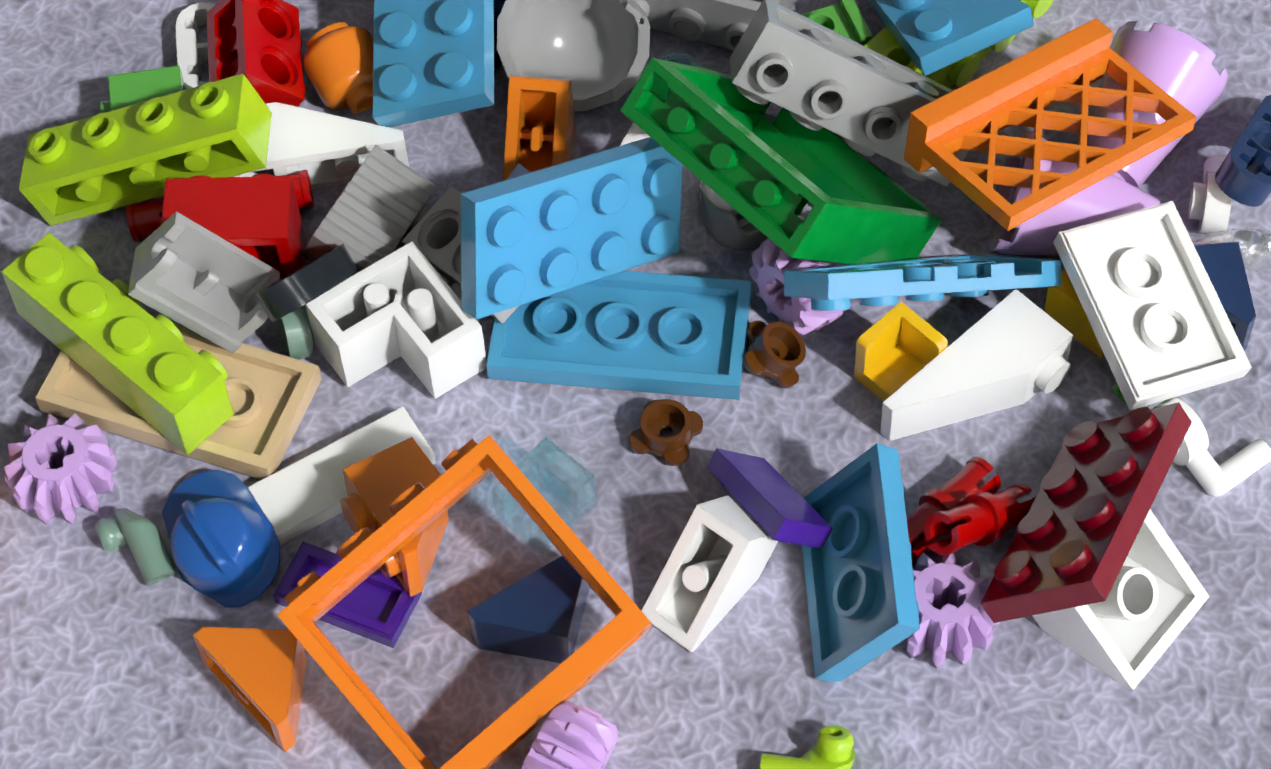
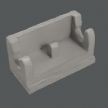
(201, 281)

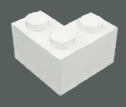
(394, 312)

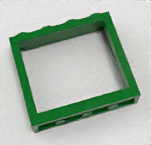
(775, 166)

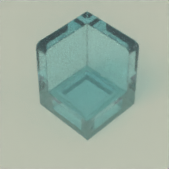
(559, 480)

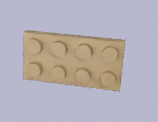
(264, 389)

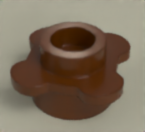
(774, 352)
(666, 415)

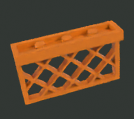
(1017, 97)

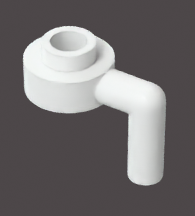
(1208, 201)
(1212, 477)

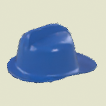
(221, 538)

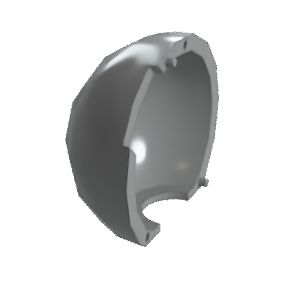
(583, 41)

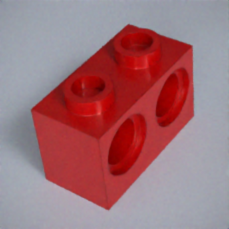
(259, 42)

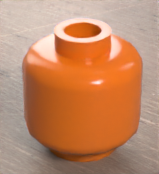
(341, 66)

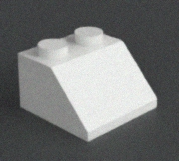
(1141, 615)

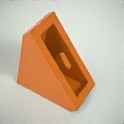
(538, 123)
(261, 671)

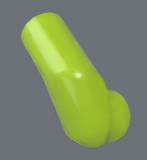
(831, 752)

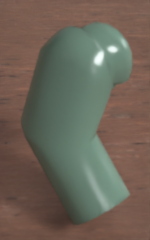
(142, 539)

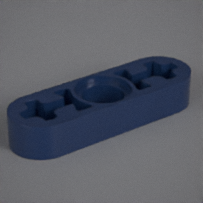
(1247, 167)

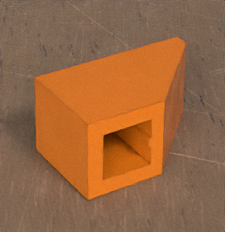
(371, 490)

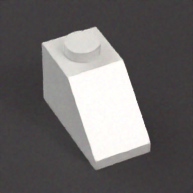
(708, 571)

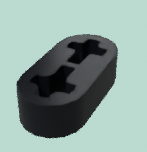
(307, 282)

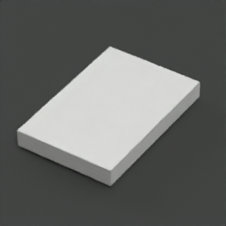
(1151, 305)

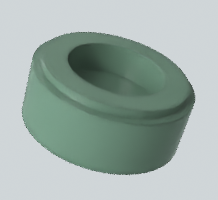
(295, 334)

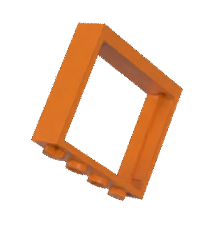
(412, 514)

